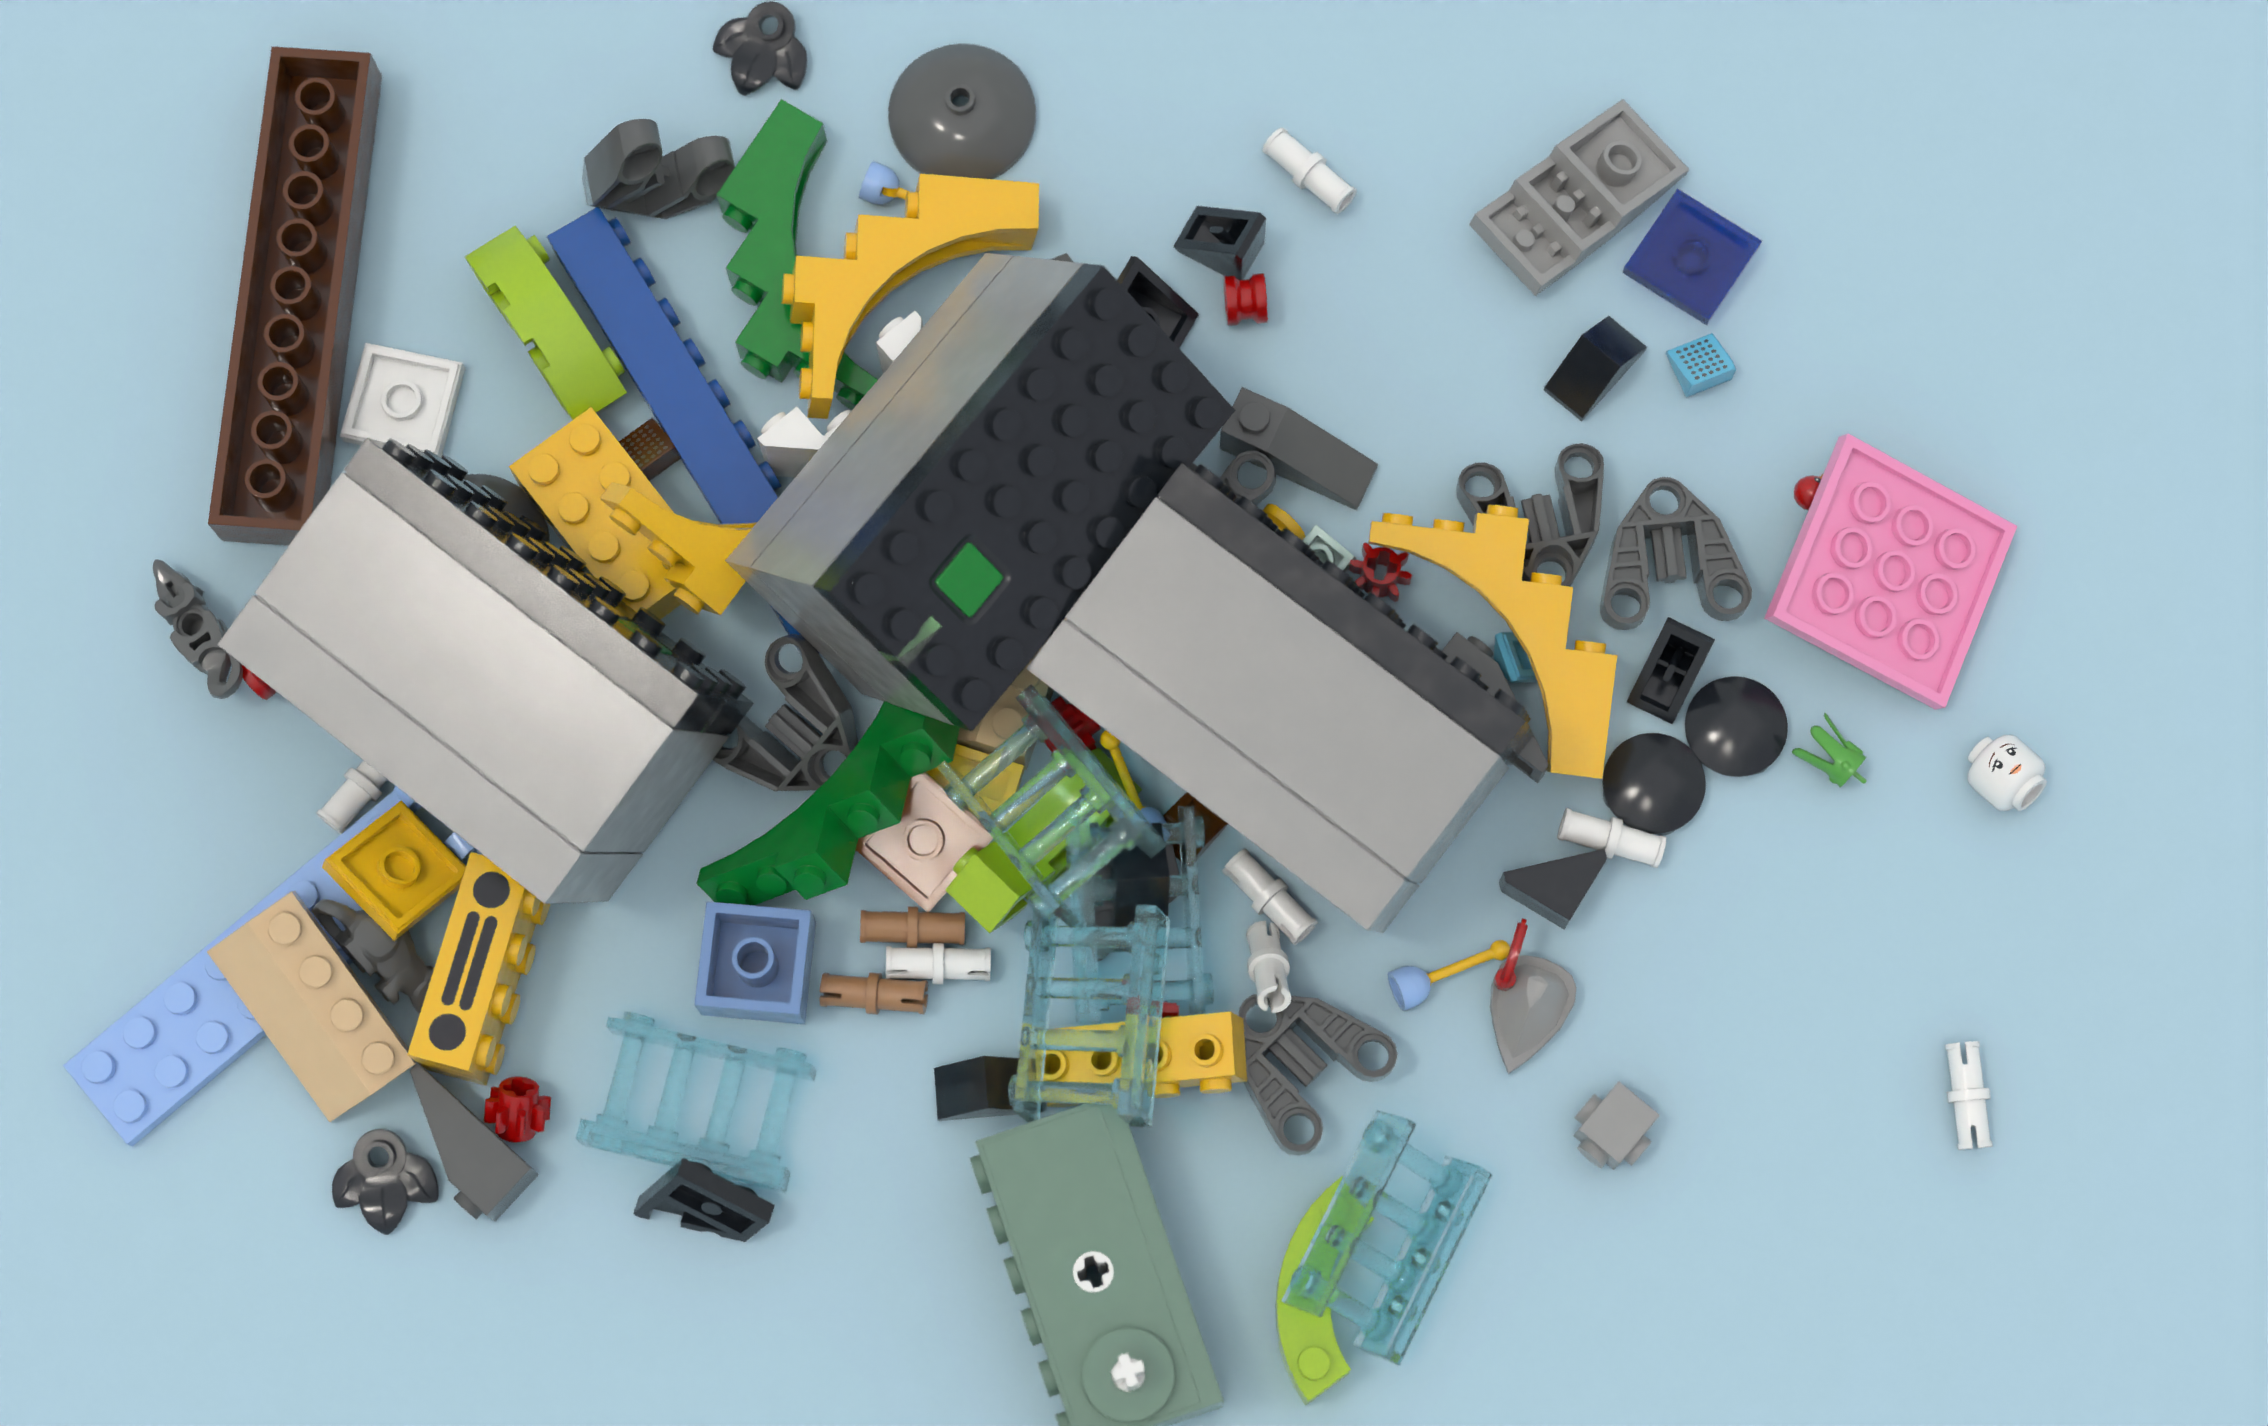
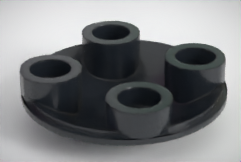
(1736, 726)
(1654, 783)

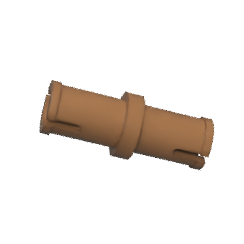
(912, 927)
(874, 993)

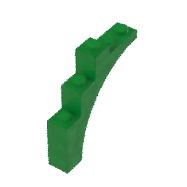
(766, 198)
(818, 840)

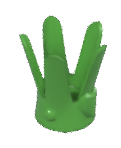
(1846, 758)

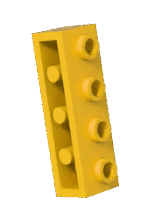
(1192, 1053)

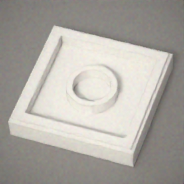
(402, 398)

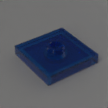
(1692, 256)

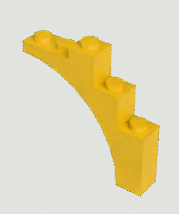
(941, 222)
(689, 546)
(1572, 683)

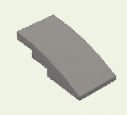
(1578, 197)

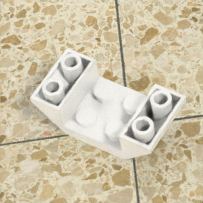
(793, 440)

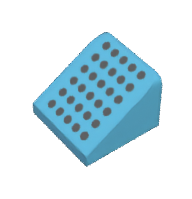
(1701, 364)

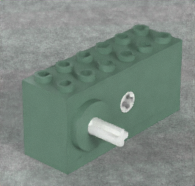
(1080, 1199)

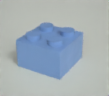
(755, 962)

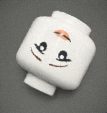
(2006, 773)

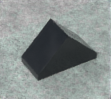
(1223, 239)
(1594, 367)
(1670, 670)
(1139, 881)
(1555, 886)
(975, 1088)

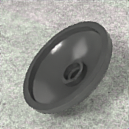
(965, 140)

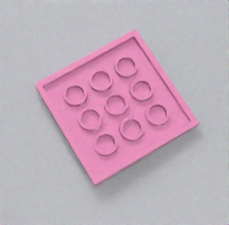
(1891, 572)

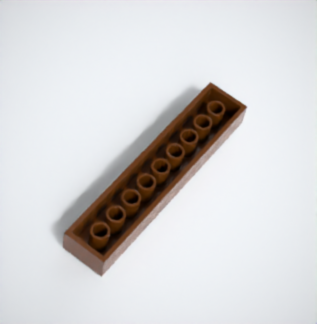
(295, 294)

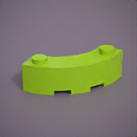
(540, 313)
(989, 881)
(1304, 1339)

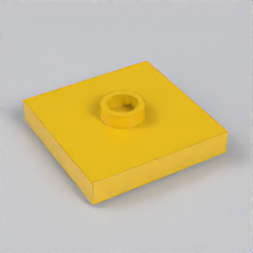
(396, 870)

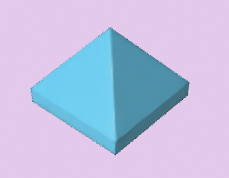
(1512, 659)

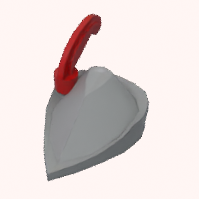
(1528, 1002)

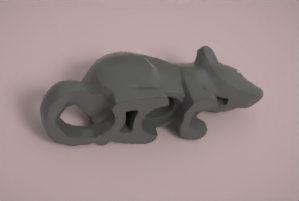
(196, 630)
(377, 953)

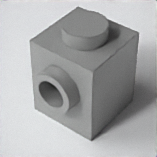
(1614, 1127)

